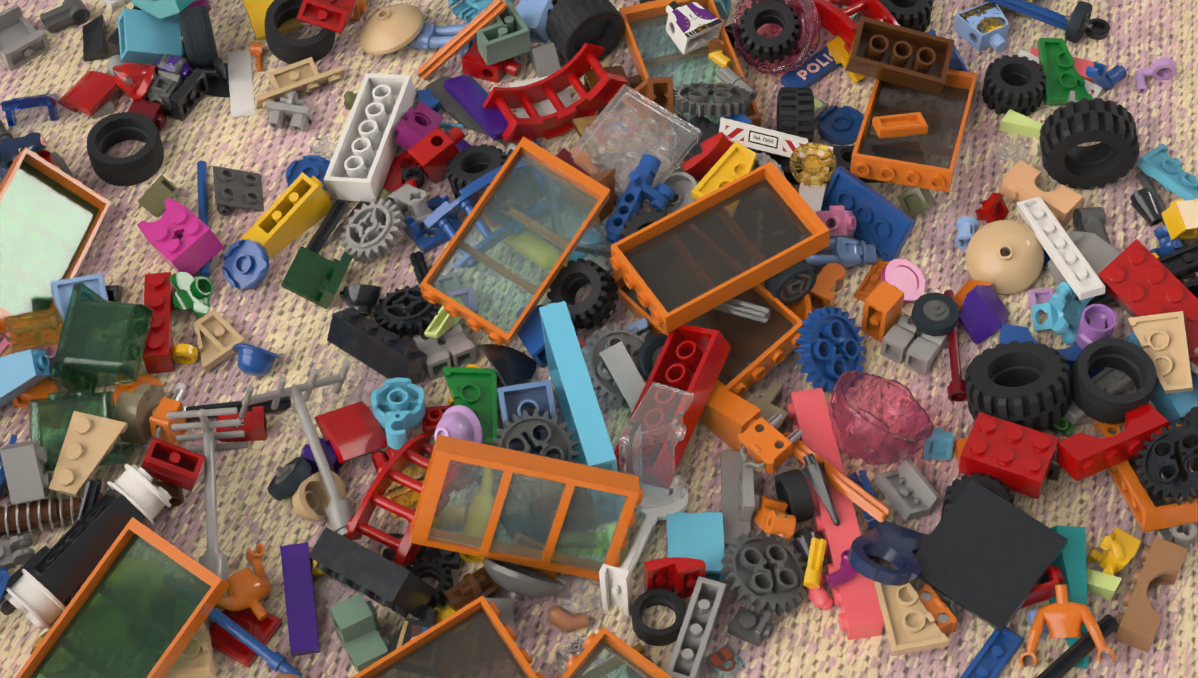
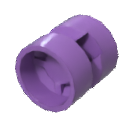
(1095, 324)

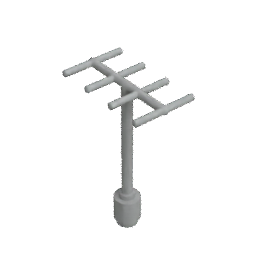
(339, 509)
(212, 558)

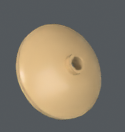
(391, 28)
(1010, 273)

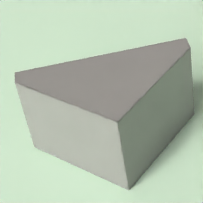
(544, 59)

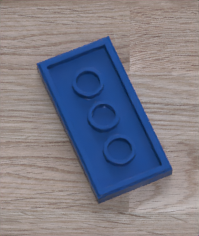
(876, 217)

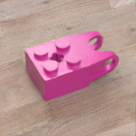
(181, 238)

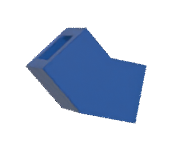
(428, 99)

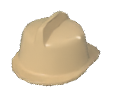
(312, 498)

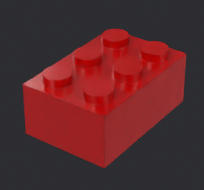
(1009, 453)

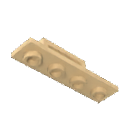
(298, 78)

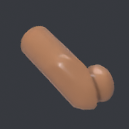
(566, 622)

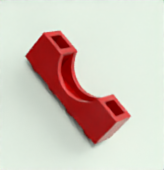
(159, 341)
(1088, 455)

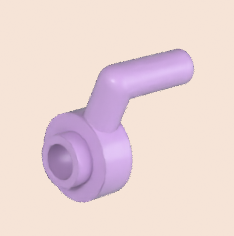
(1161, 69)

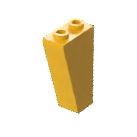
(291, 214)

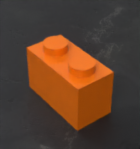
(882, 310)

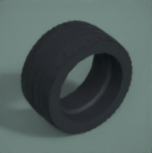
(290, 49)
(120, 128)
(1113, 354)

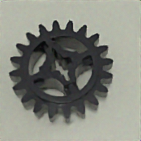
(405, 312)

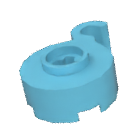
(397, 408)

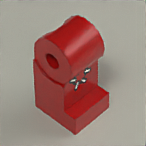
(253, 425)

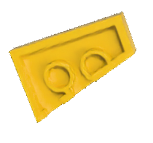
(731, 166)

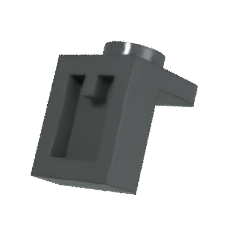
(751, 626)

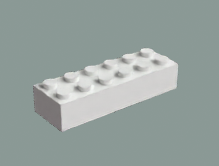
(368, 138)

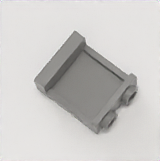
(19, 39)

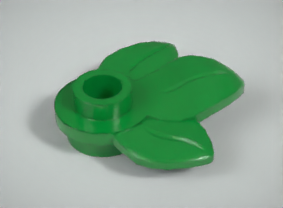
(191, 293)

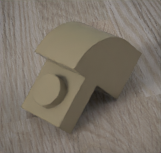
(768, 402)
(136, 411)

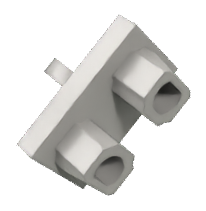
(289, 108)

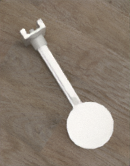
(616, 581)

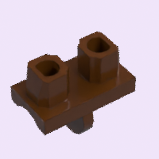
(471, 588)

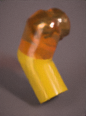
(715, 53)

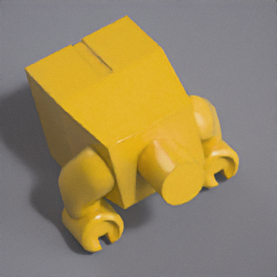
(1118, 551)

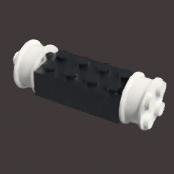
(84, 545)

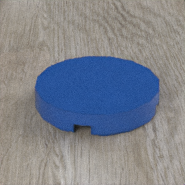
(836, 130)
(310, 163)
(245, 264)

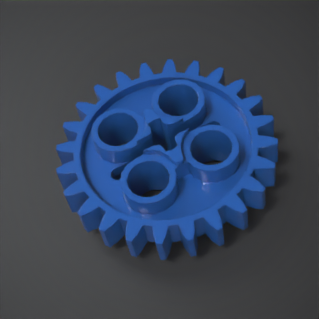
(829, 347)

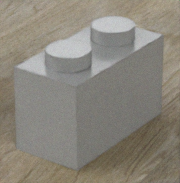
(26, 471)

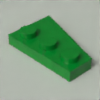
(1060, 72)
(478, 391)

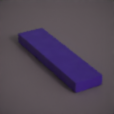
(472, 102)
(300, 599)

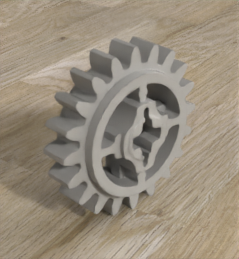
(371, 228)

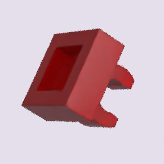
(992, 209)

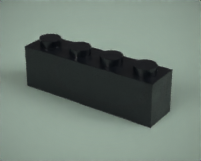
(376, 346)

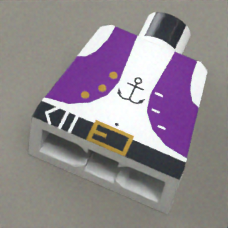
(691, 26)

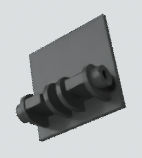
(237, 190)

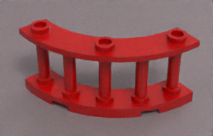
(839, 22)
(548, 88)
(357, 526)

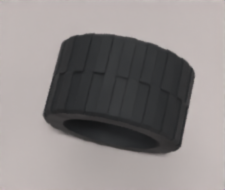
(582, 22)

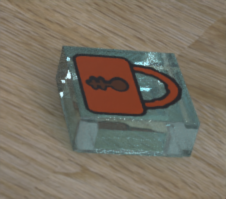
(725, 662)

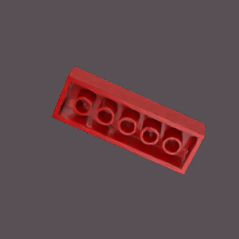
(1149, 288)
(690, 363)

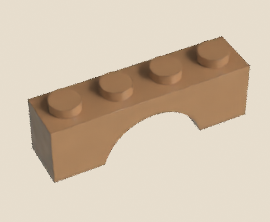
(1140, 620)

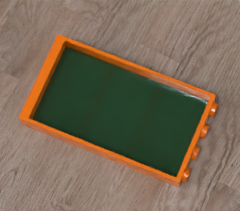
(43, 231)
(129, 613)

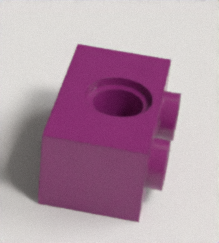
(416, 125)

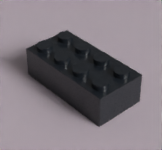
(371, 574)

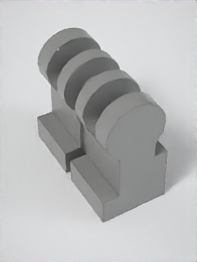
(905, 342)
(455, 350)

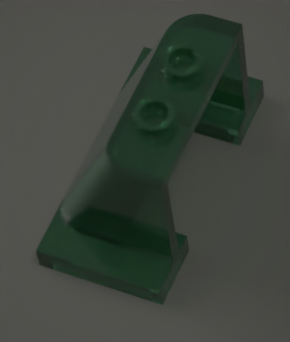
(100, 341)
(52, 415)

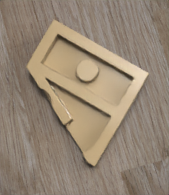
(215, 339)

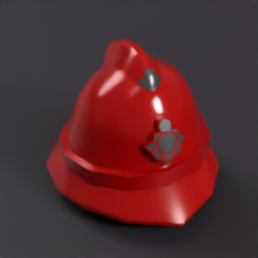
(134, 78)

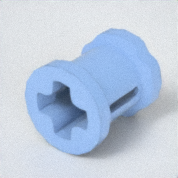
(966, 229)

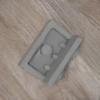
(907, 491)

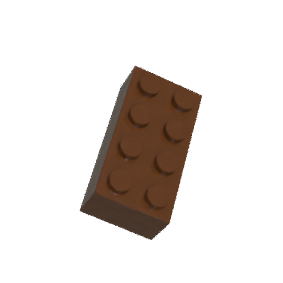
(900, 55)

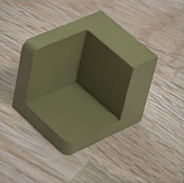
(155, 196)
(915, 200)

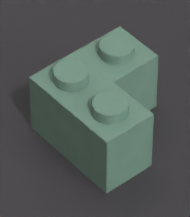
(504, 37)
(358, 631)

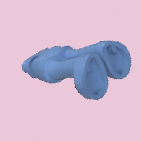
(436, 36)
(845, 252)

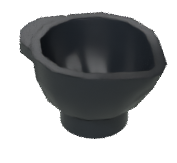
(361, 297)

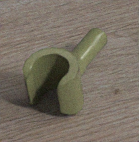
(349, 98)

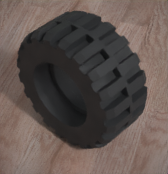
(1085, 123)
(1019, 384)

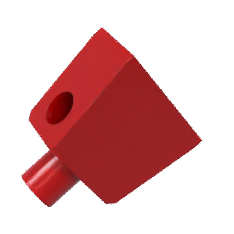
(476, 67)
(435, 151)

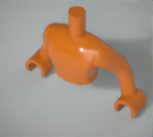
(248, 588)
(1064, 621)

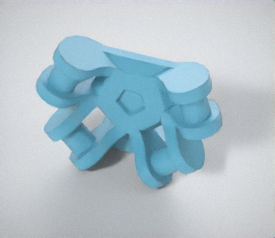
(1063, 313)

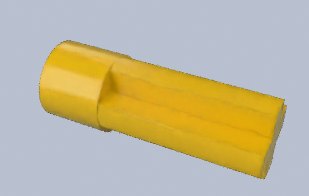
(815, 563)

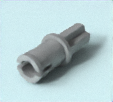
(728, 76)

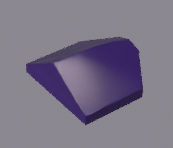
(982, 313)

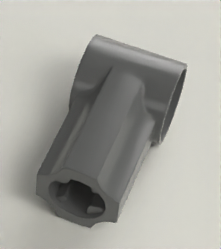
(70, 12)
(1091, 221)

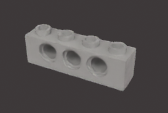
(697, 629)

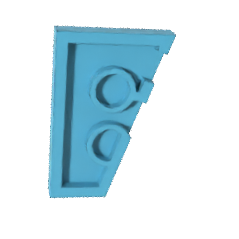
(1169, 173)

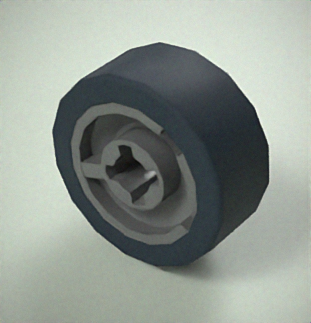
(792, 283)

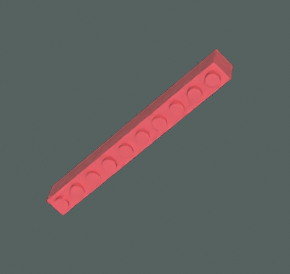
(856, 598)

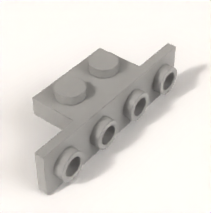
(737, 495)

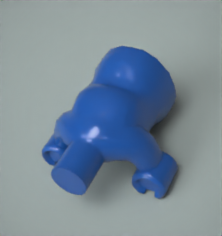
(1166, 244)

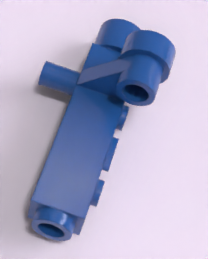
(635, 194)

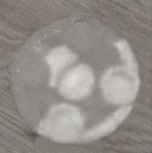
(579, 594)

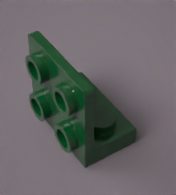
(316, 276)

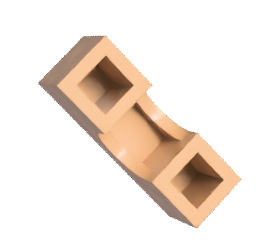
(1022, 184)

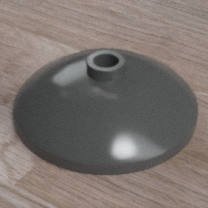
(521, 581)

